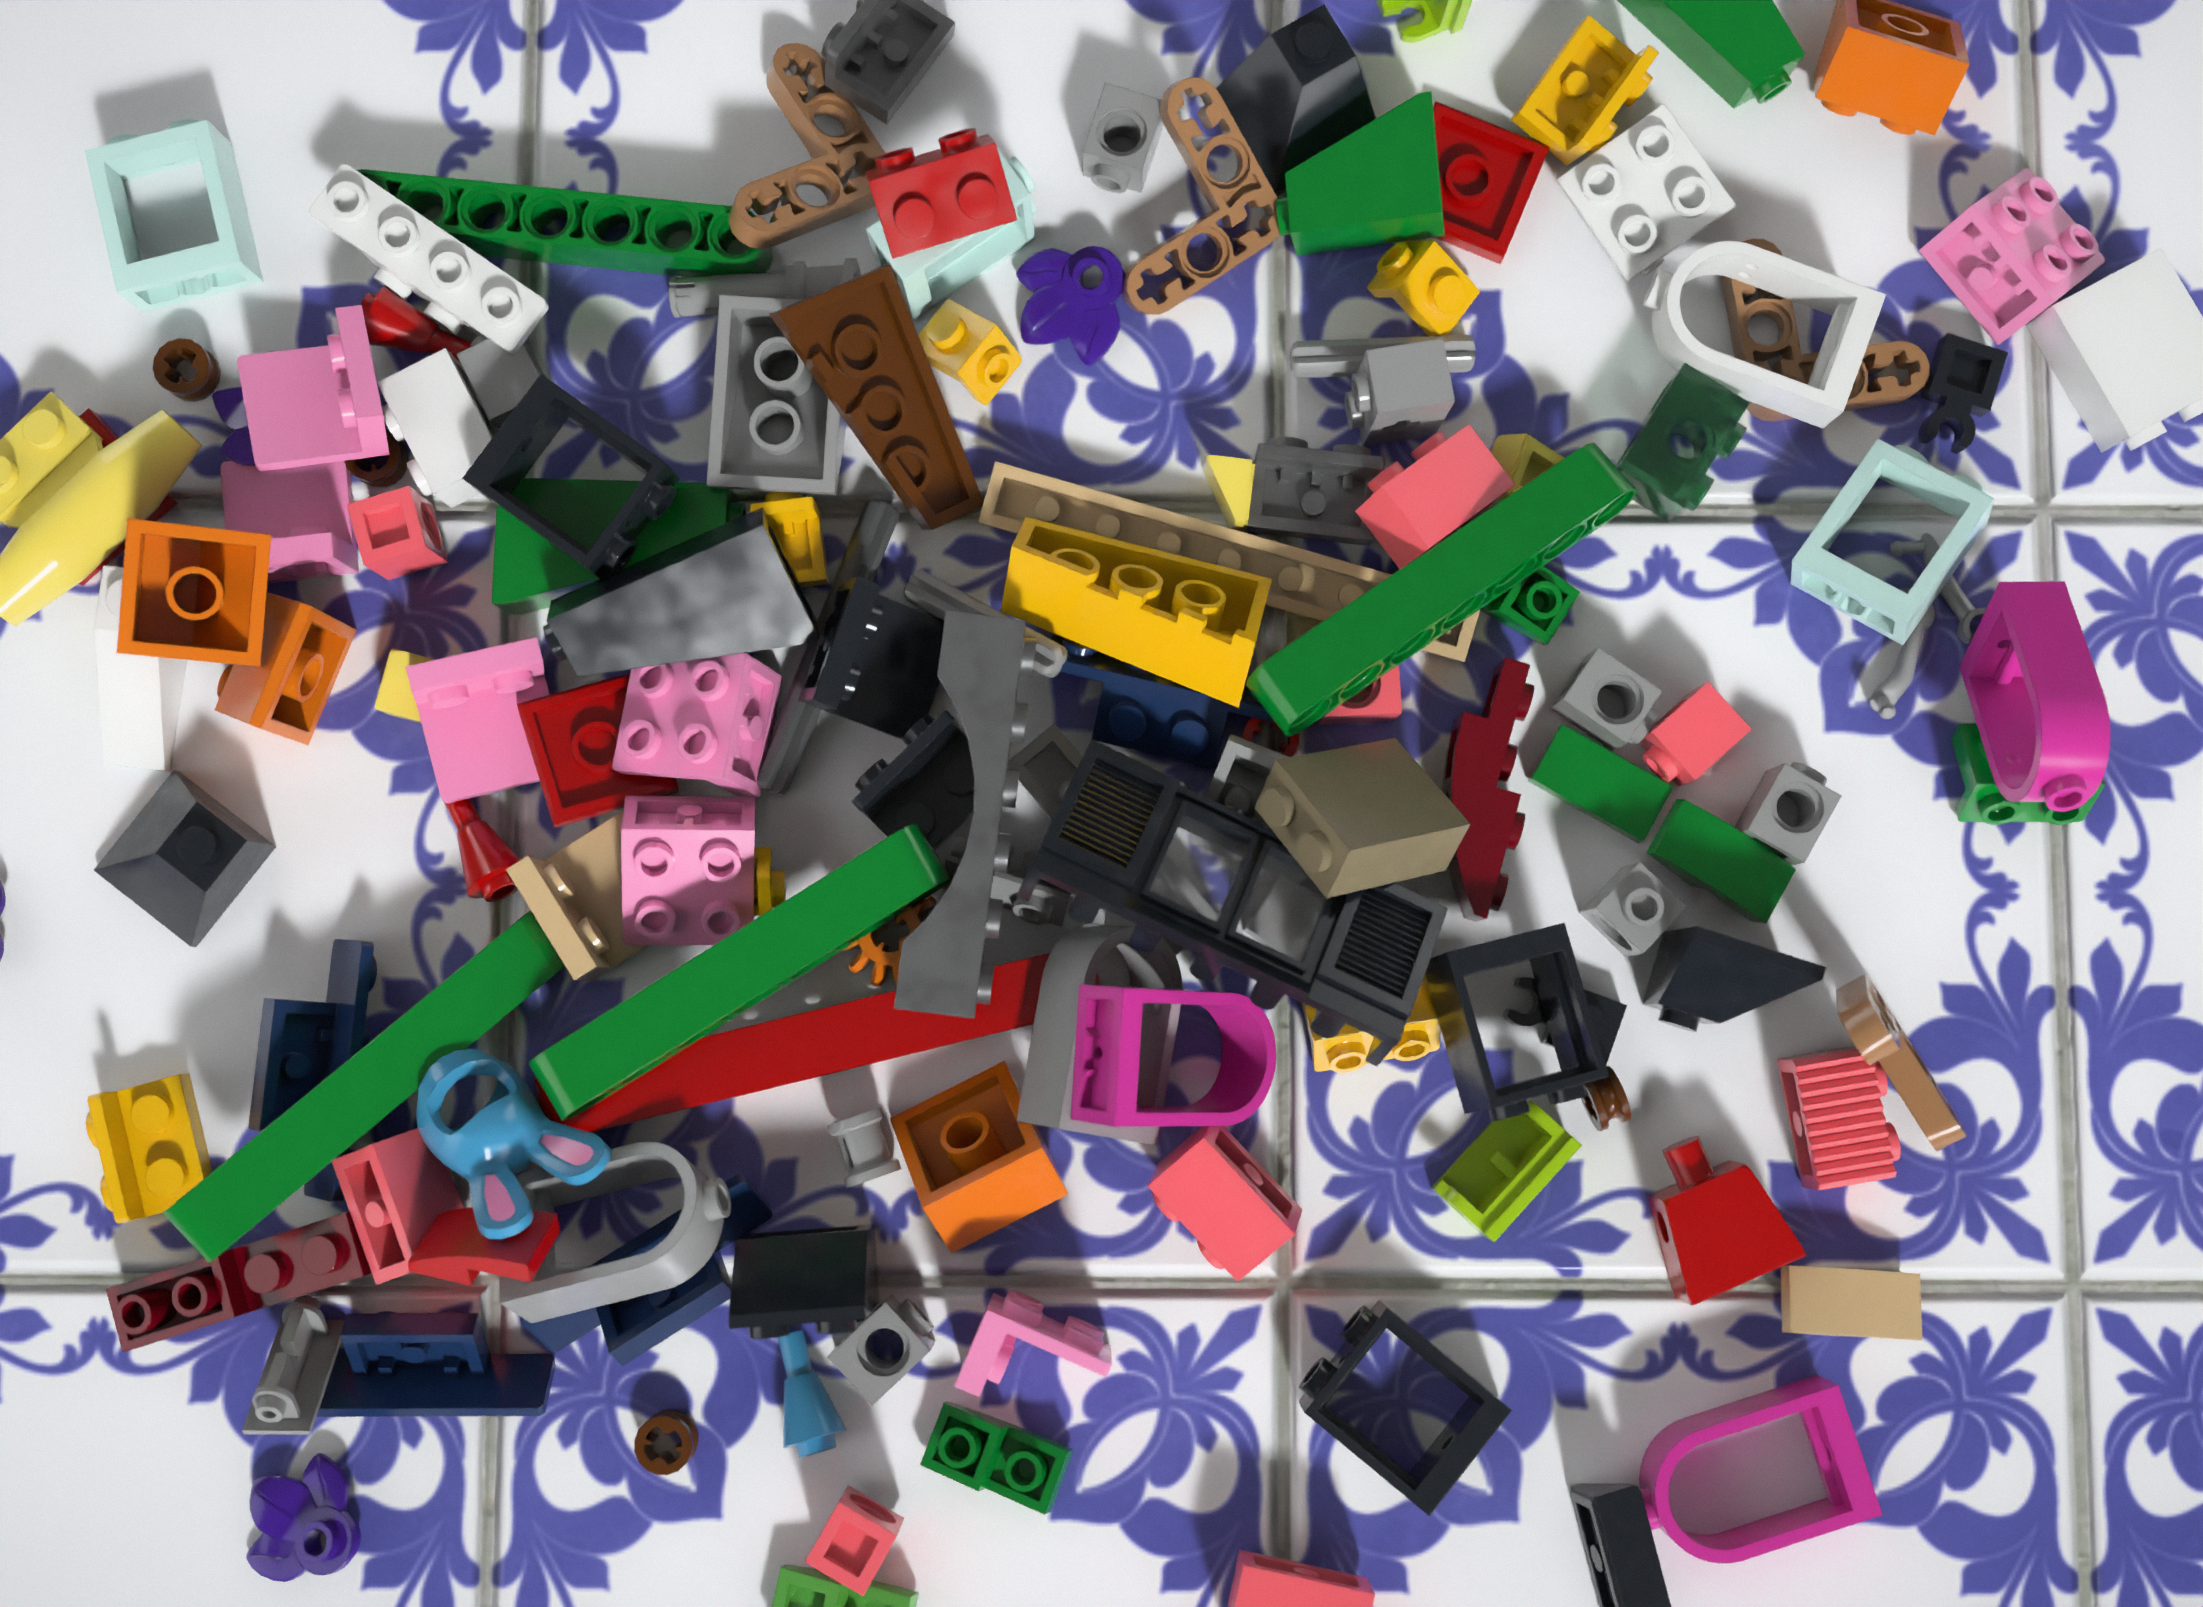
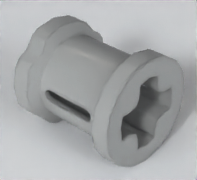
(863, 1147)

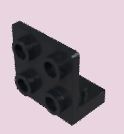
(875, 660)
(924, 783)

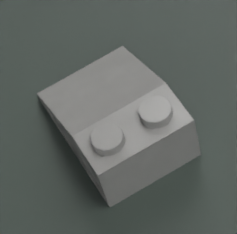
(768, 411)

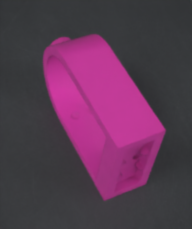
(2037, 697)
(1110, 1054)
(1835, 1449)

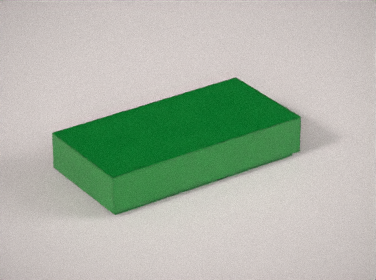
(1600, 783)

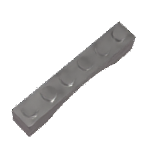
(944, 954)

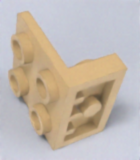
(580, 900)

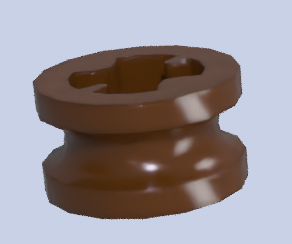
(168, 376)
(389, 473)
(1606, 1101)
(667, 1421)

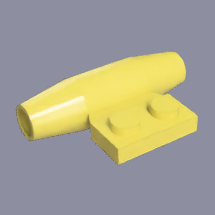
(76, 497)

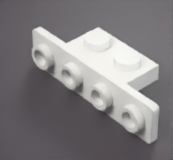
(428, 262)

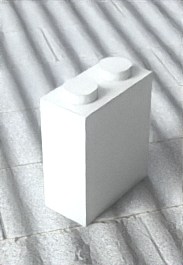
(2127, 352)

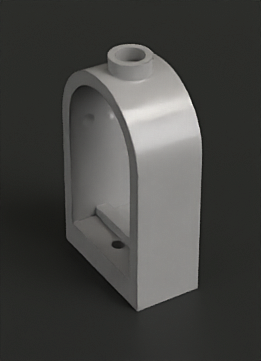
(1050, 1060)
(661, 1268)

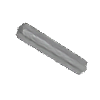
(1345, 356)
(938, 596)

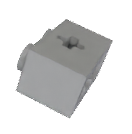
(1400, 393)

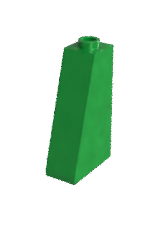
(1730, 44)
(534, 572)

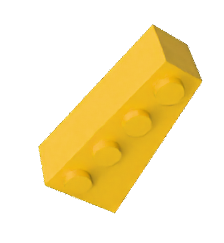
(1139, 605)

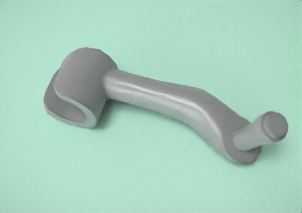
(1951, 591)
(1898, 681)

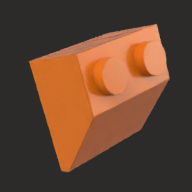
(1891, 64)
(193, 593)
(296, 672)
(975, 1159)

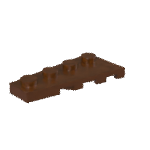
(879, 379)

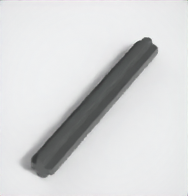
(797, 718)

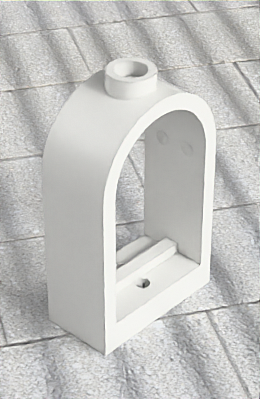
(1842, 351)

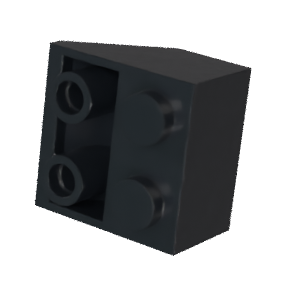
(802, 1279)

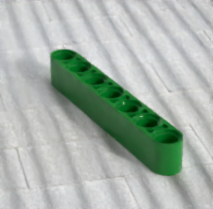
(589, 218)
(1440, 589)
(739, 971)
(364, 1089)

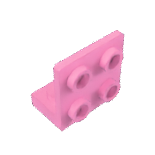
(2013, 254)
(315, 400)
(302, 513)
(474, 719)
(700, 721)
(686, 868)
(1023, 1319)

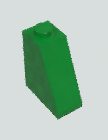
(1368, 186)

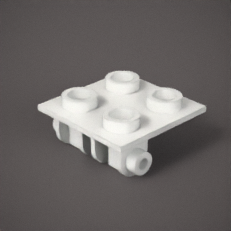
(1646, 193)

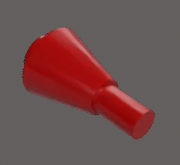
(401, 326)
(482, 854)

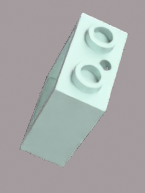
(944, 269)
(188, 272)
(1865, 595)

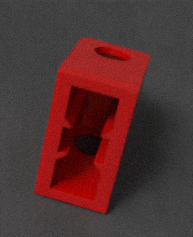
(1717, 1225)

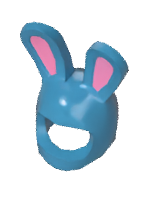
(502, 1141)

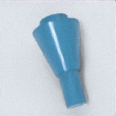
(808, 1411)

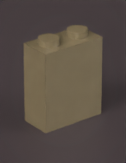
(1361, 816)

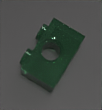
(1701, 413)

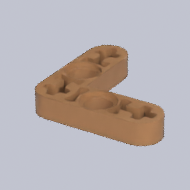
(831, 163)
(1225, 199)
(1799, 366)
(1883, 1040)

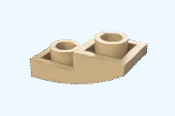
(1851, 1302)

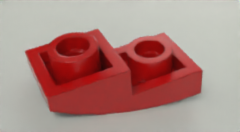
(458, 1250)

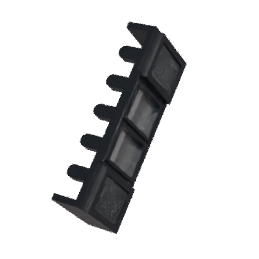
(1234, 898)

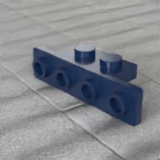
(1154, 712)
(310, 1041)
(647, 1320)
(431, 1369)

